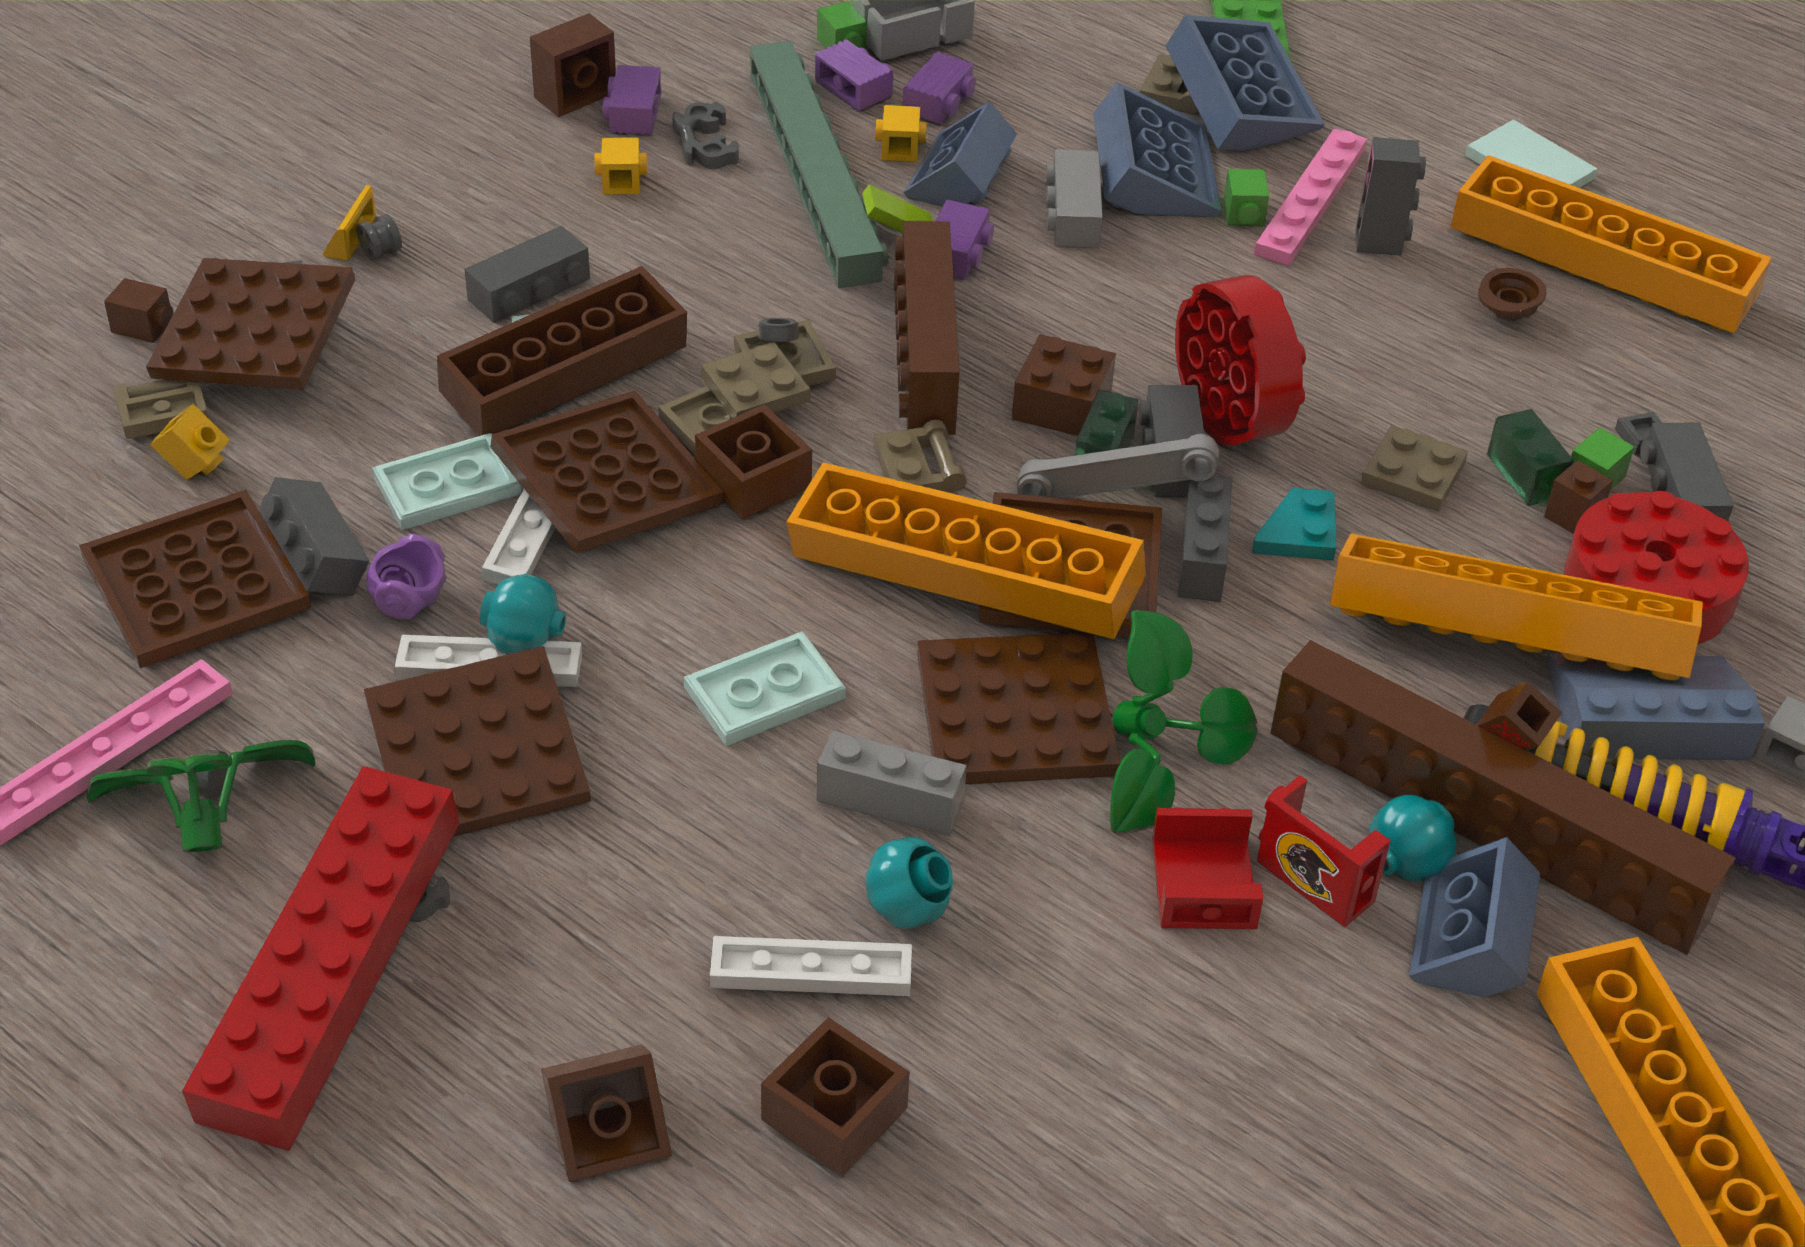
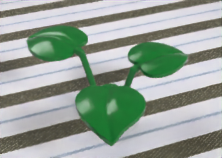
(1155, 657)
(199, 819)

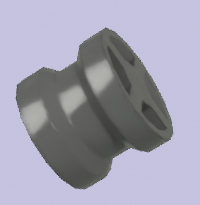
(379, 236)

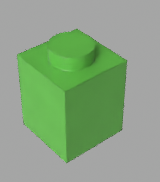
(840, 23)
(1246, 197)
(1605, 454)

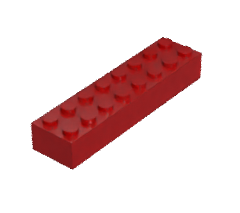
(322, 959)

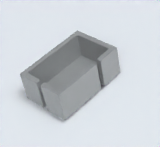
(914, 25)

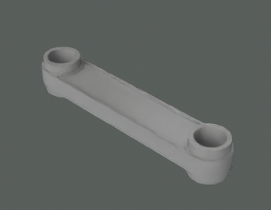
(1121, 468)

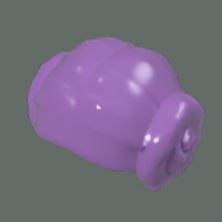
(406, 576)

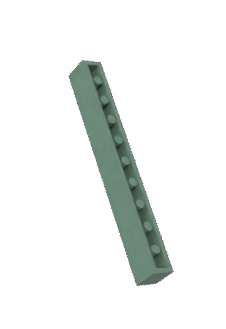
(817, 166)

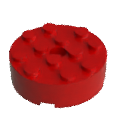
(1242, 357)
(1662, 548)

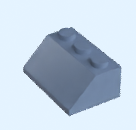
(963, 159)
(1477, 922)

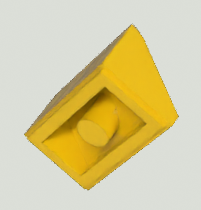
(345, 238)

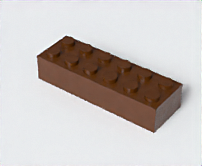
(926, 325)
(561, 351)

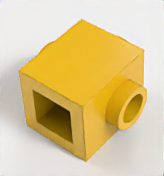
(900, 133)
(620, 165)
(191, 443)

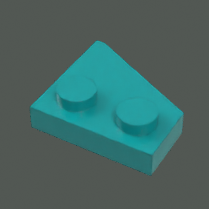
(1300, 526)

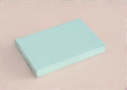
(1531, 151)
(445, 482)
(764, 688)

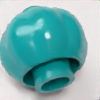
(521, 614)
(1419, 837)
(909, 882)

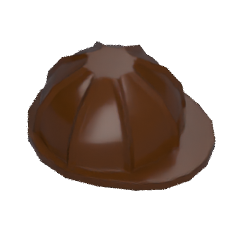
(1511, 293)

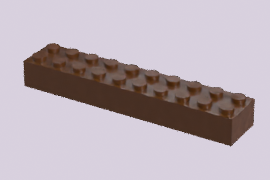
(1496, 790)

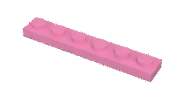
(1310, 197)
(109, 746)

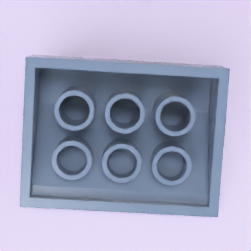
(1241, 82)
(1154, 157)
(1684, 718)

